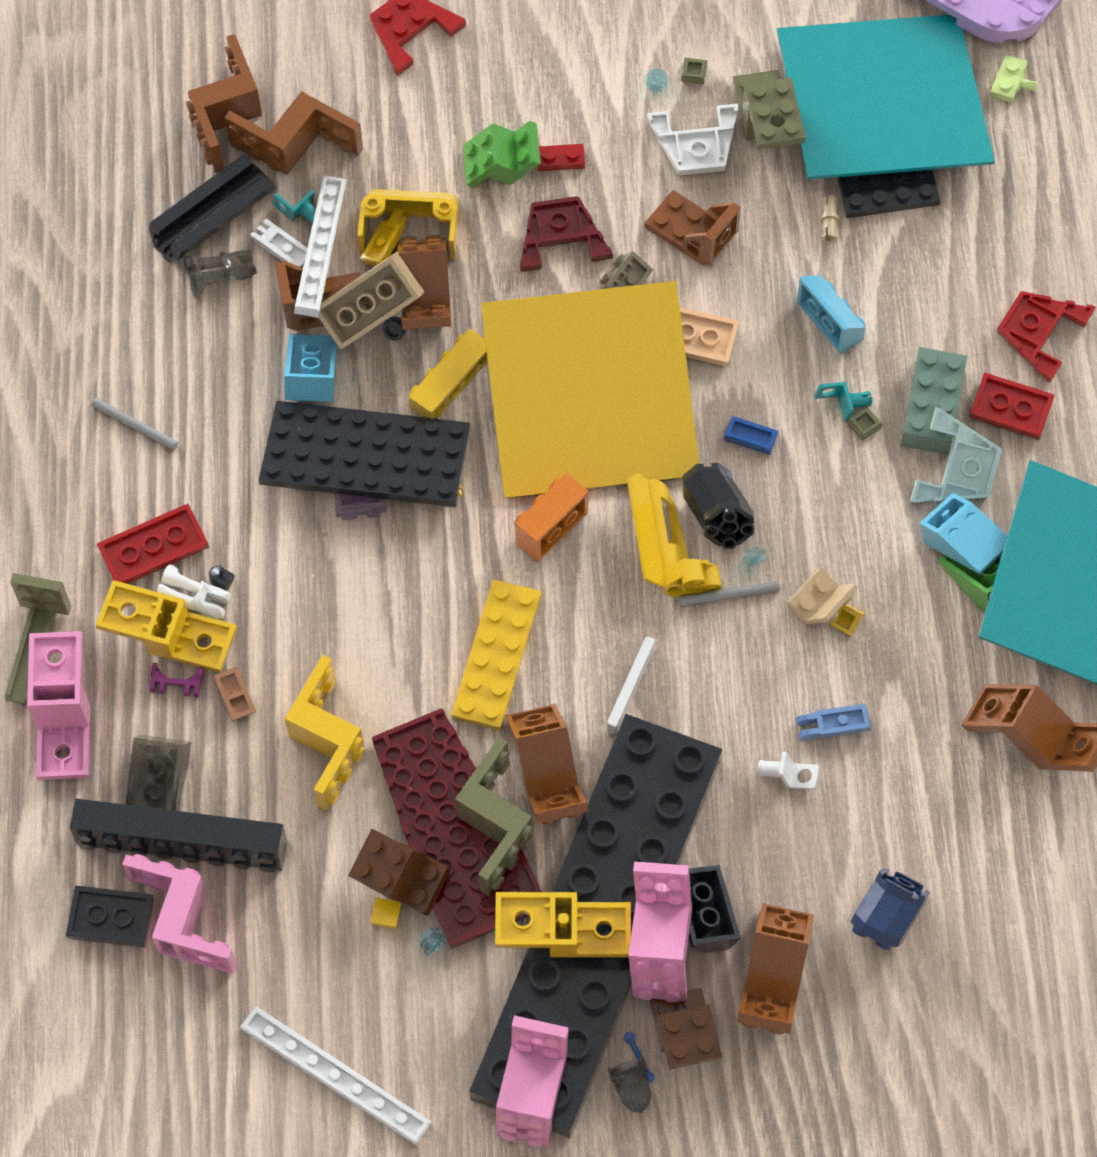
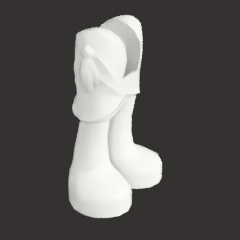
(204, 593)

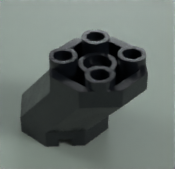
(718, 505)

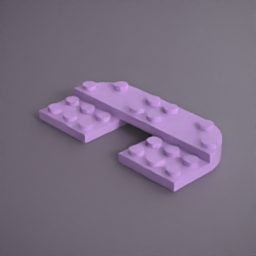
(998, 19)

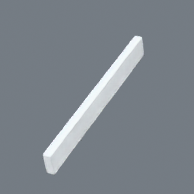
(320, 246)
(336, 1075)

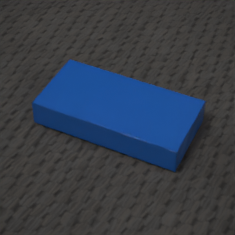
(751, 435)

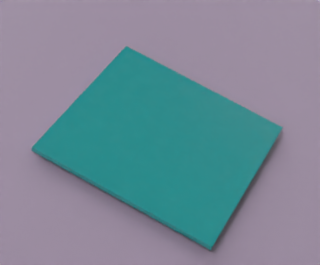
(885, 96)
(1048, 575)

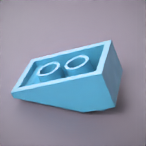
(310, 368)

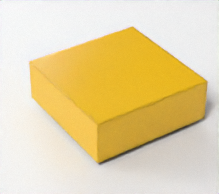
(386, 913)

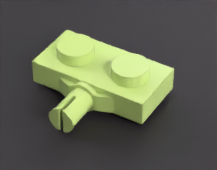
(1011, 79)

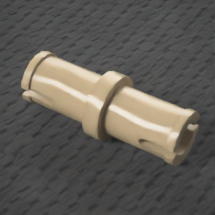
(829, 219)

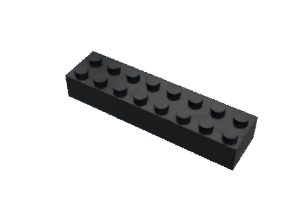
(178, 835)

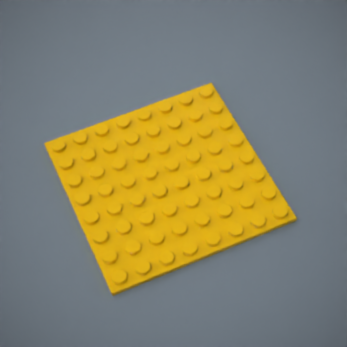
(590, 387)

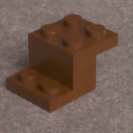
(399, 872)
(686, 1030)

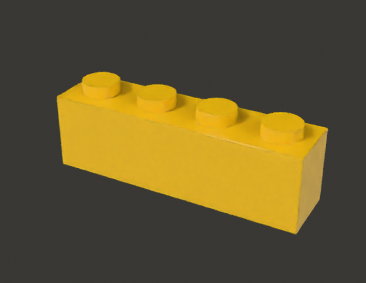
(449, 376)

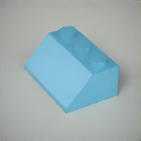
(830, 312)

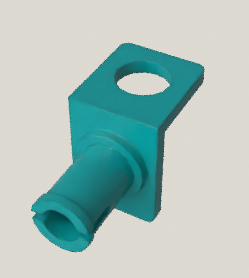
(303, 208)
(846, 400)

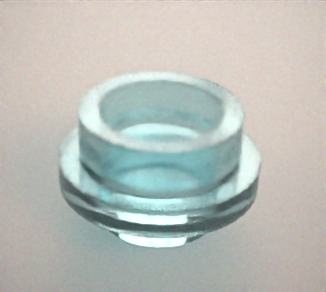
(656, 80)
(754, 556)

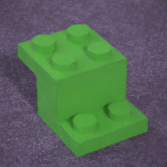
(501, 154)

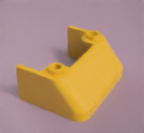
(437, 205)

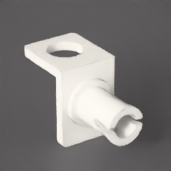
(789, 772)

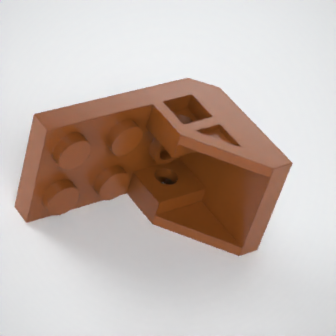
(693, 229)
(289, 281)

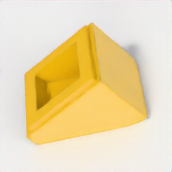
(847, 619)

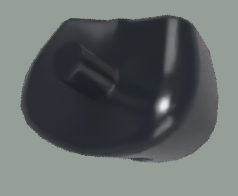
(221, 577)

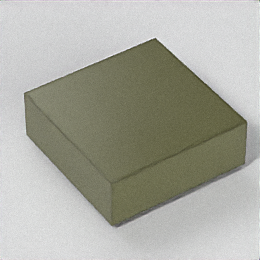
(694, 70)
(864, 423)

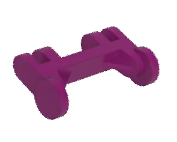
(192, 682)

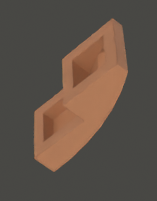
(234, 693)

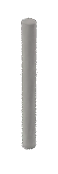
(135, 424)
(729, 593)

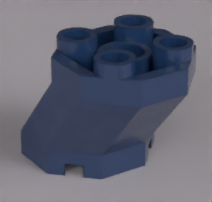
(889, 909)

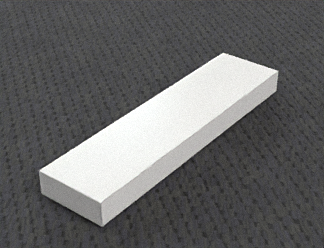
(630, 686)

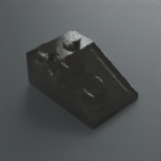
(157, 772)

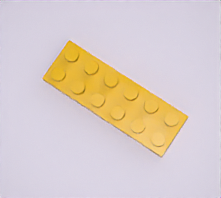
(496, 655)

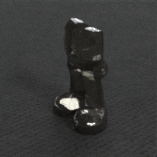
(235, 267)

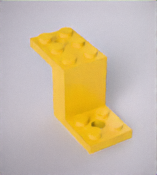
(325, 733)

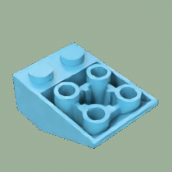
(963, 533)

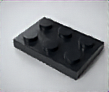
(110, 916)

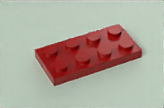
(153, 545)

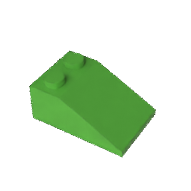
(975, 585)

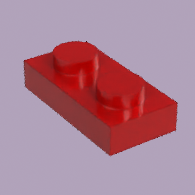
(561, 157)

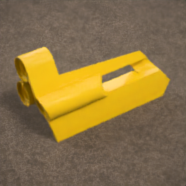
(662, 561)

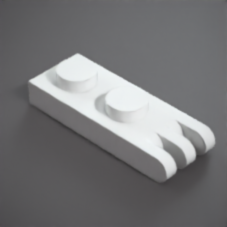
(280, 243)

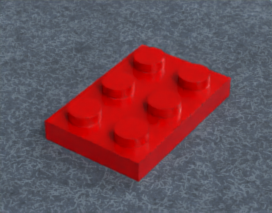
(1011, 406)

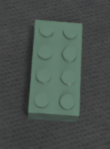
(937, 384)

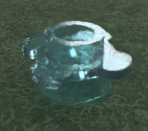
(431, 940)

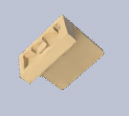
(820, 598)

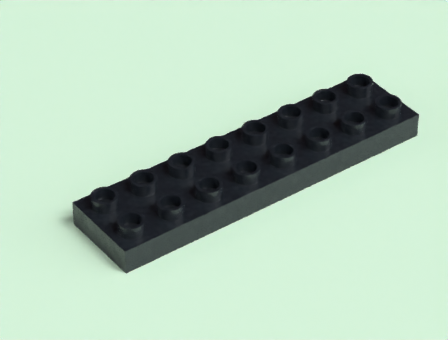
(635, 814)

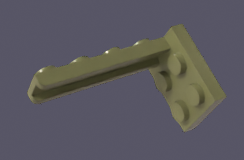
(45, 600)

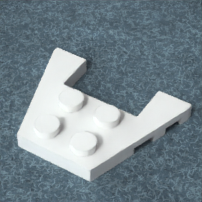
(696, 149)

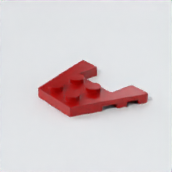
(403, 19)
(1031, 324)

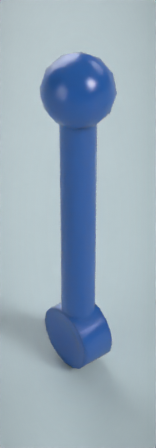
(629, 1038)

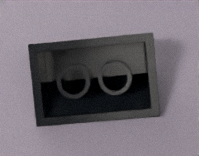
(712, 916)

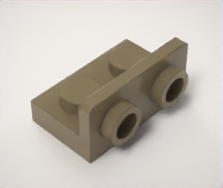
(628, 271)

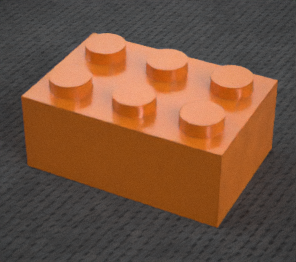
(551, 517)

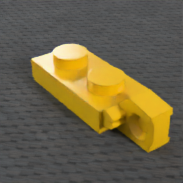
(385, 238)

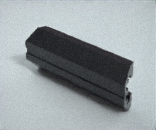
(209, 208)

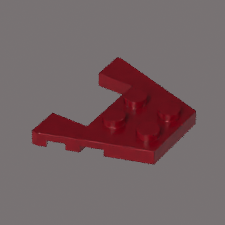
(560, 223)

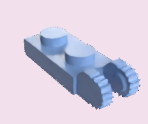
(835, 722)

